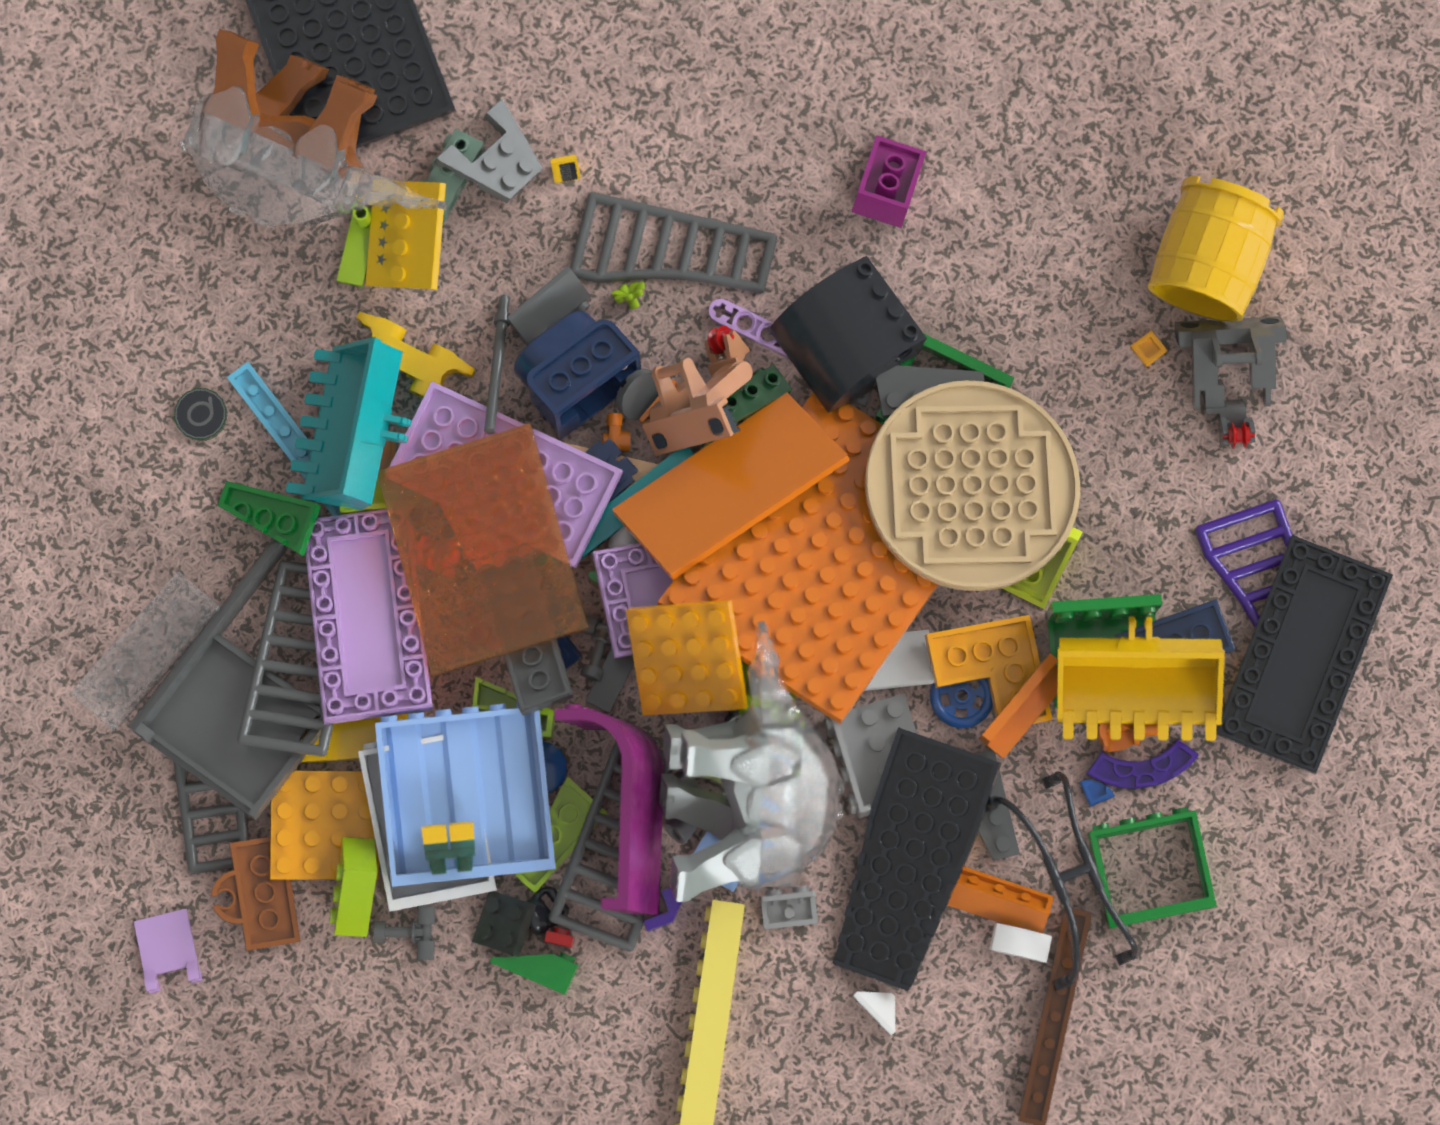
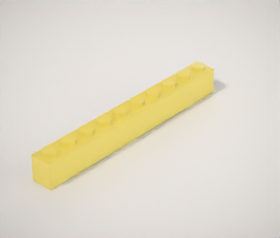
(712, 1013)

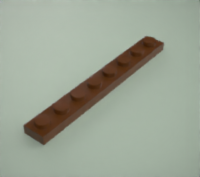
(1053, 1025)

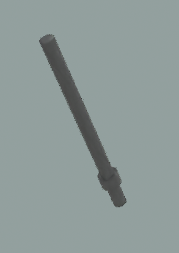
(501, 323)

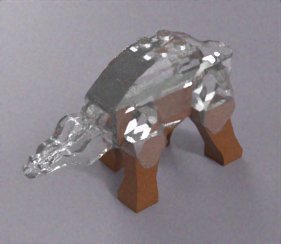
(283, 164)

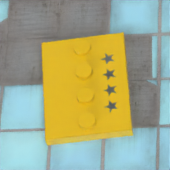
(406, 242)

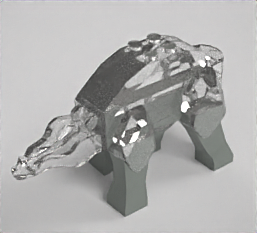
(775, 782)

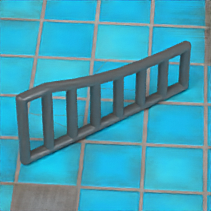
(656, 271)
(262, 664)
(189, 814)
(575, 866)

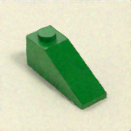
(545, 969)

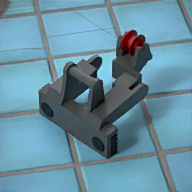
(1204, 340)

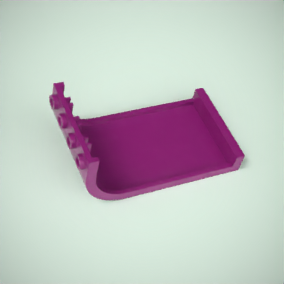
(639, 810)

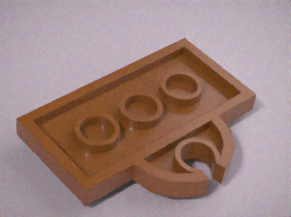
(257, 902)

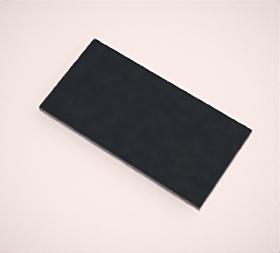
(1303, 654)

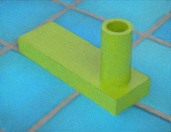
(355, 253)

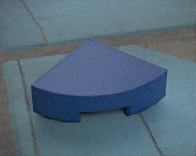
(1095, 792)

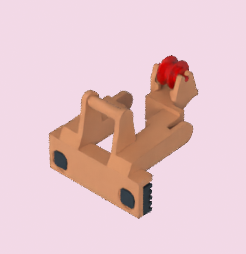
(693, 409)

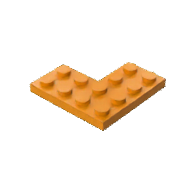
(993, 651)

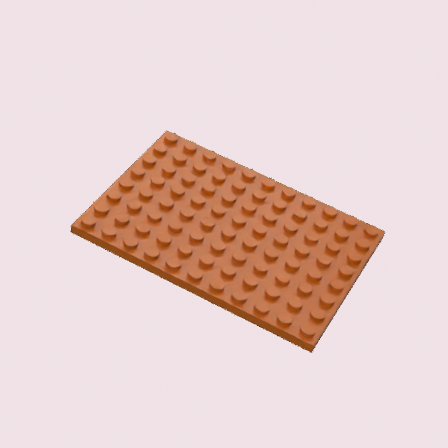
(816, 579)

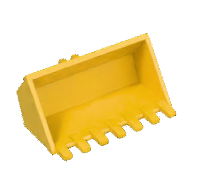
(1140, 684)

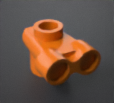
(614, 432)

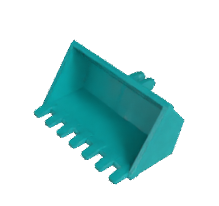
(349, 424)

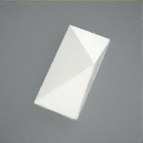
(880, 1007)

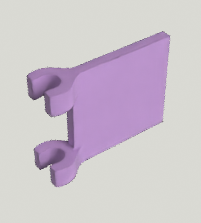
(166, 946)

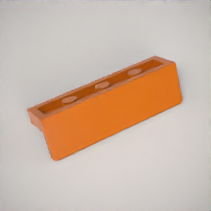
(1023, 708)
(1001, 900)

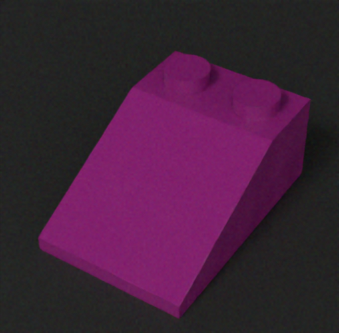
(888, 181)

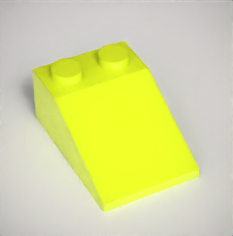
(1040, 586)

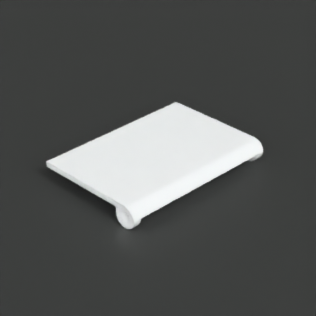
(905, 665)

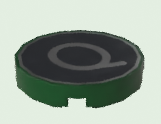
(200, 414)

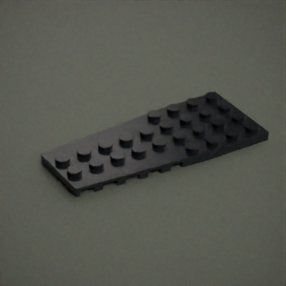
(912, 855)

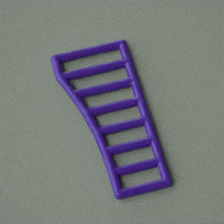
(1230, 577)

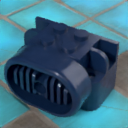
(576, 369)

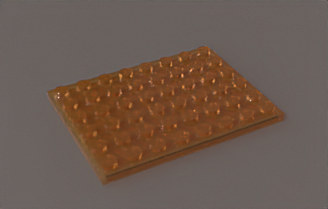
(482, 550)

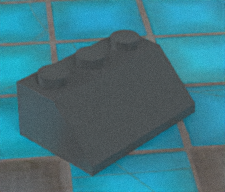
(548, 305)

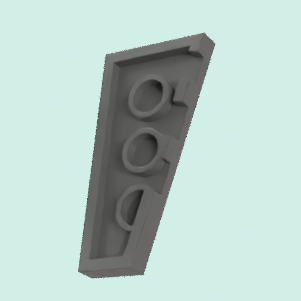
(997, 825)

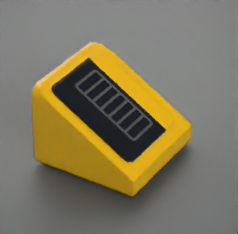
(565, 168)

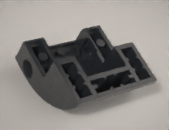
(847, 333)

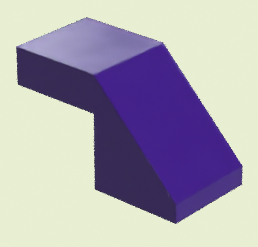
(665, 918)

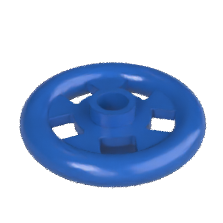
(974, 715)

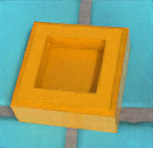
(1148, 348)

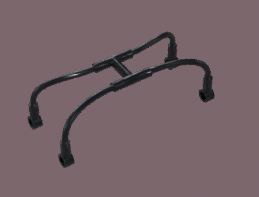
(1058, 878)

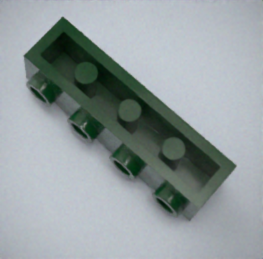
(757, 393)

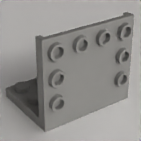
(864, 746)

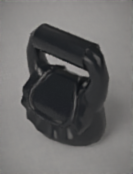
(540, 922)

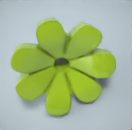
(629, 294)

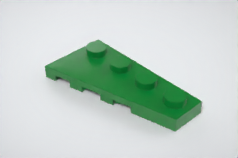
(276, 515)

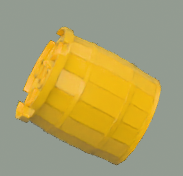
(1214, 249)

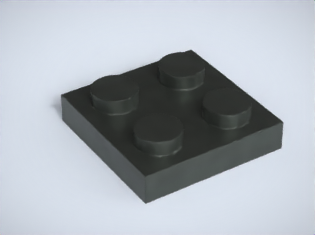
(504, 923)

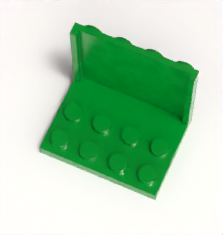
(1097, 618)

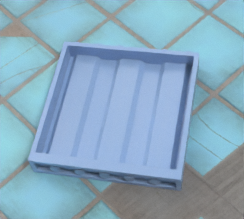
(481, 773)

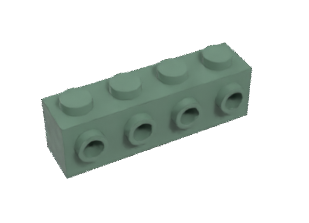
(472, 150)

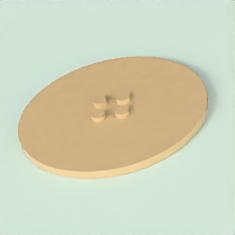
(972, 485)

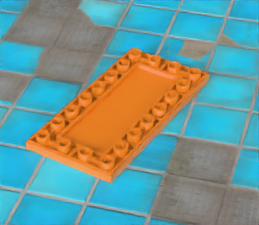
(730, 485)

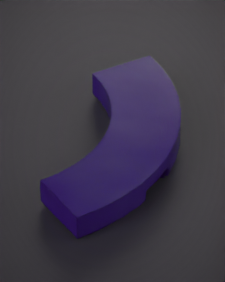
(1143, 773)

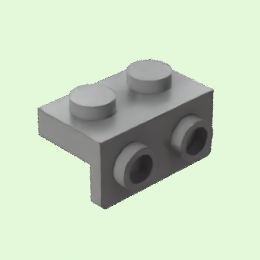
(789, 909)

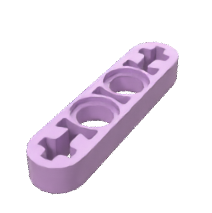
(753, 332)

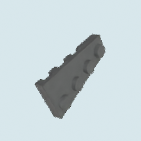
(903, 382)

